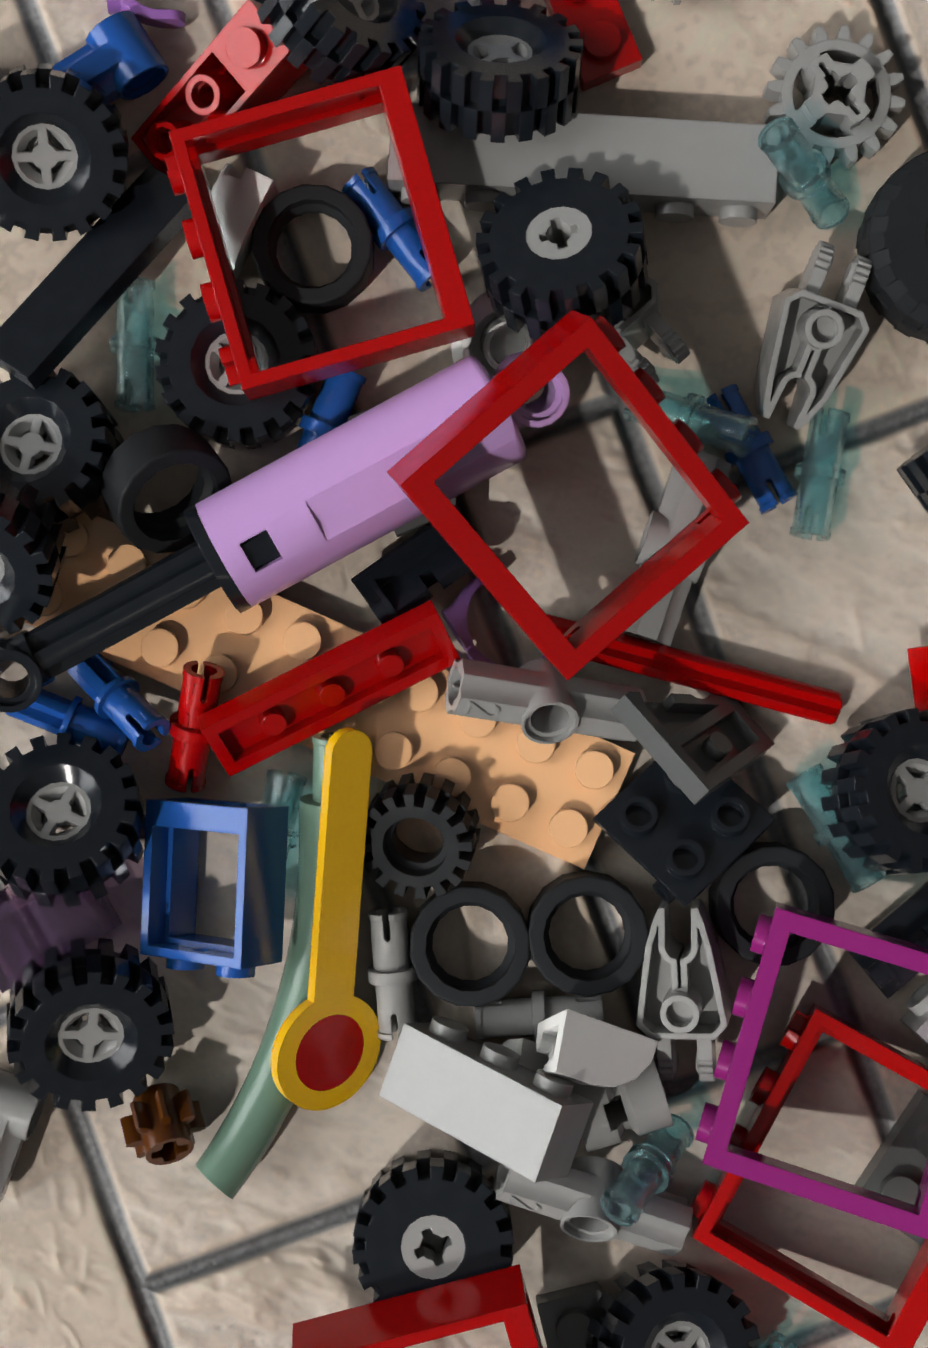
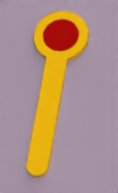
(332, 1036)

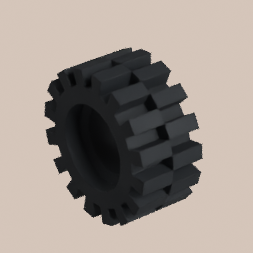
(413, 867)

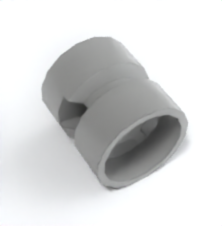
(641, 1109)

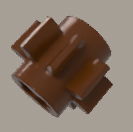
(163, 1124)

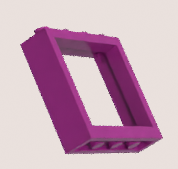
(737, 1058)

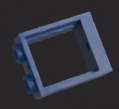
(172, 878)

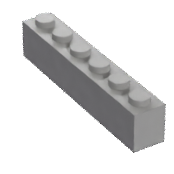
(664, 163)

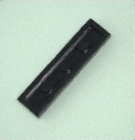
(91, 278)

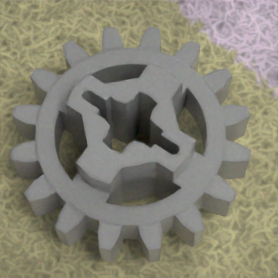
(822, 76)

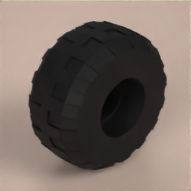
(898, 248)

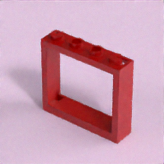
(289, 119)
(498, 401)
(909, 1308)
(429, 1315)

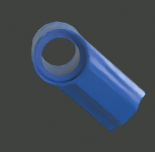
(118, 58)

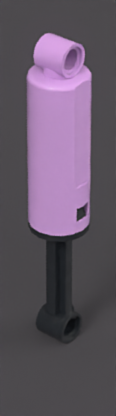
(285, 521)

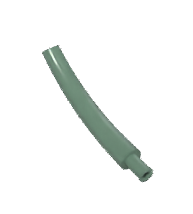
(259, 1104)

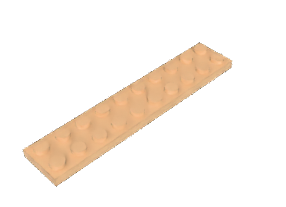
(517, 785)

